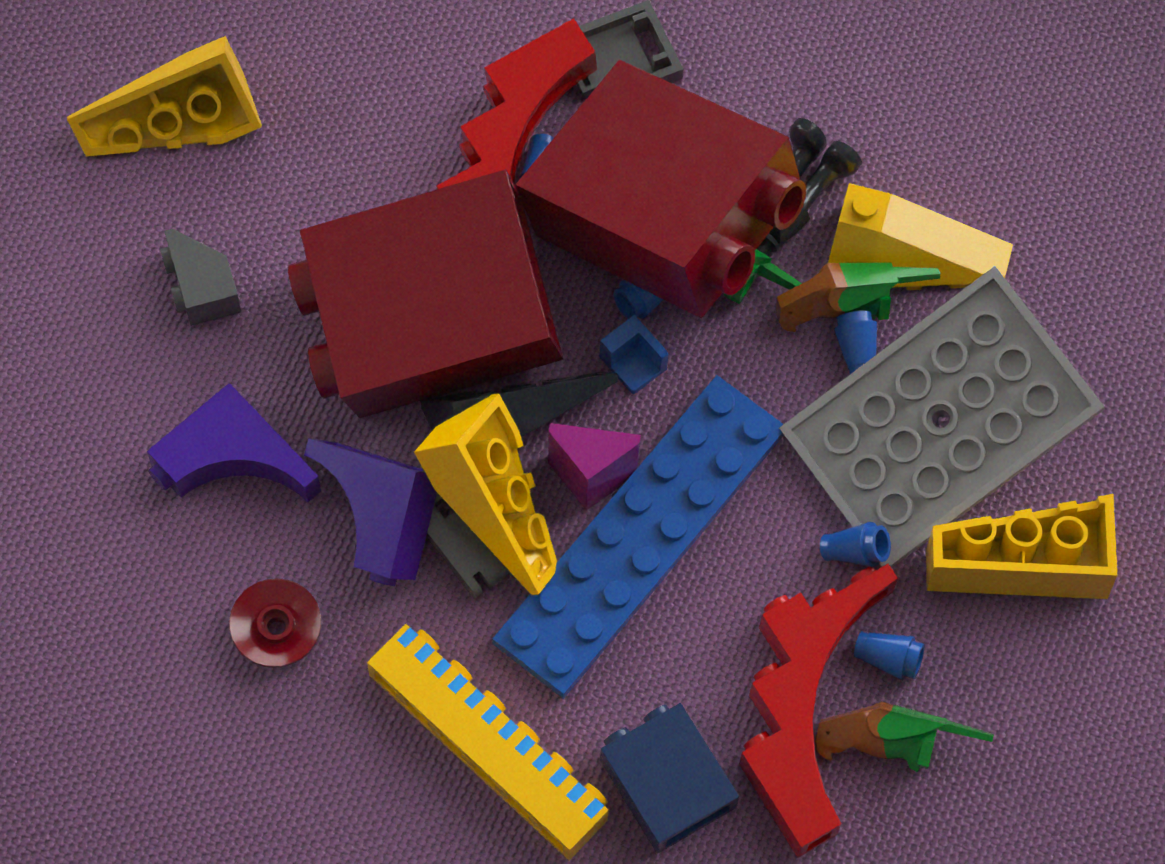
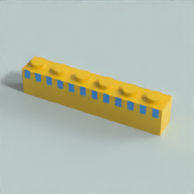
(488, 741)

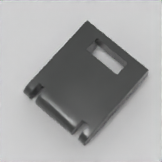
(615, 39)
(464, 551)

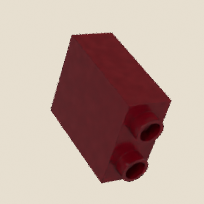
(663, 188)
(425, 296)

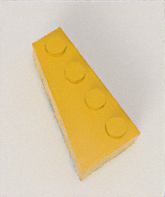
(1028, 554)

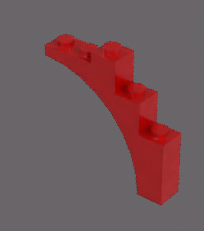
(521, 92)
(785, 763)

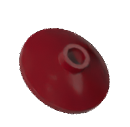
(275, 602)

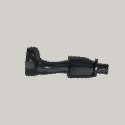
(837, 162)

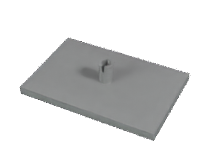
(969, 361)

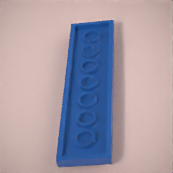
(639, 536)

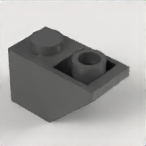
(203, 276)

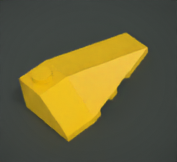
(180, 103)
(899, 232)
(481, 477)

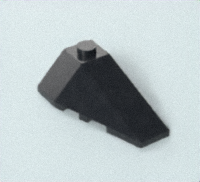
(527, 403)

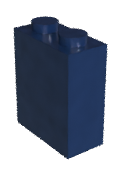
(668, 776)

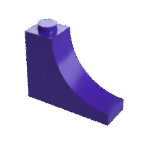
(225, 441)
(389, 507)

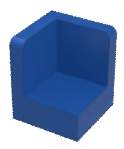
(633, 354)

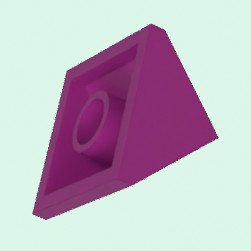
(592, 460)

